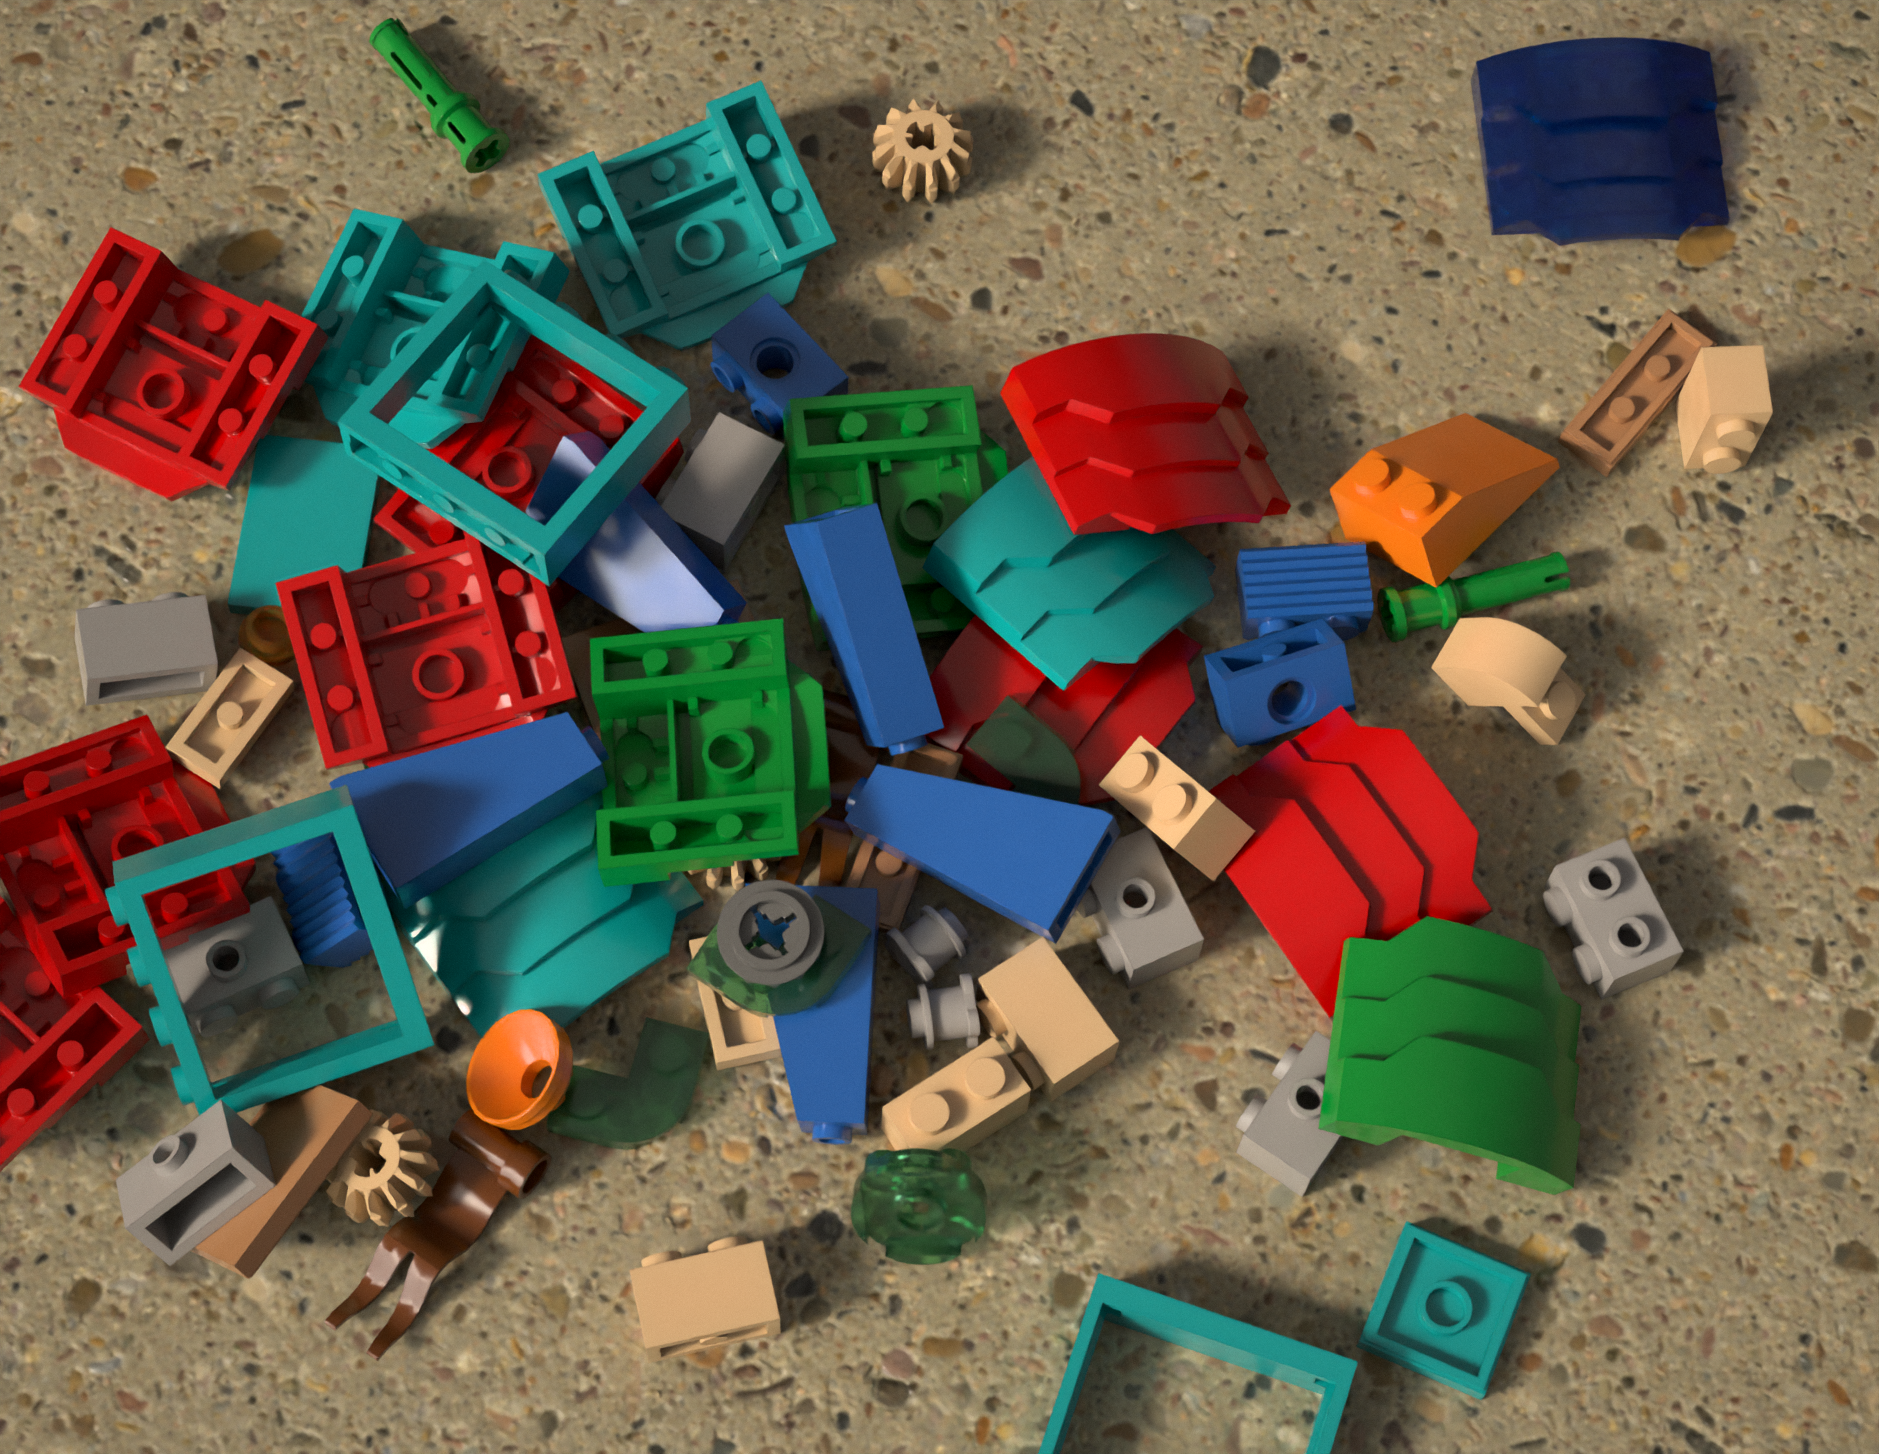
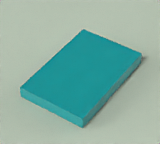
(301, 515)

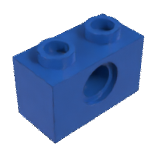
(768, 339)
(1249, 673)

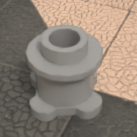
(927, 944)
(944, 1014)

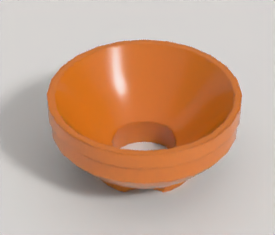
(506, 1067)

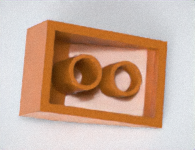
(1438, 494)

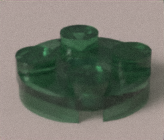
(938, 1178)

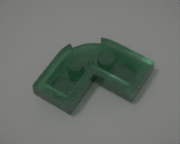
(1028, 753)
(841, 946)
(645, 1105)

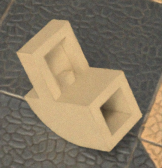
(1513, 668)

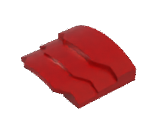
(167, 370)
(1143, 434)
(516, 441)
(423, 651)
(1095, 714)
(76, 814)
(1348, 845)
(49, 1043)

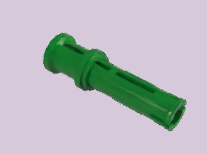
(453, 112)
(1443, 606)

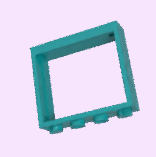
(466, 503)
(233, 844)
(1212, 1336)

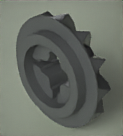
(778, 903)

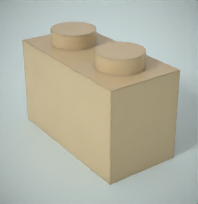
(1723, 407)
(1176, 808)
(1044, 1020)
(958, 1103)
(705, 1298)

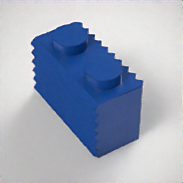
(1303, 584)
(321, 903)

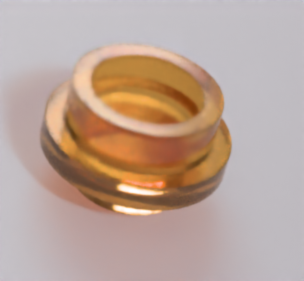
(267, 636)

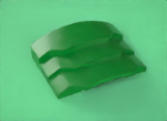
(911, 456)
(707, 749)
(1457, 1047)

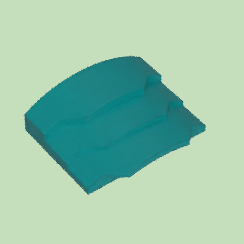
(691, 222)
(382, 292)
(1065, 594)
(542, 926)

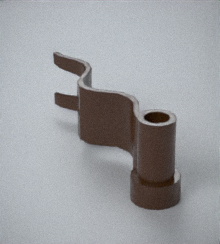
(848, 763)
(447, 1223)

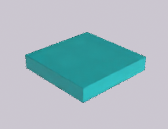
(1443, 1310)

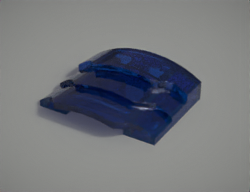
(1600, 140)

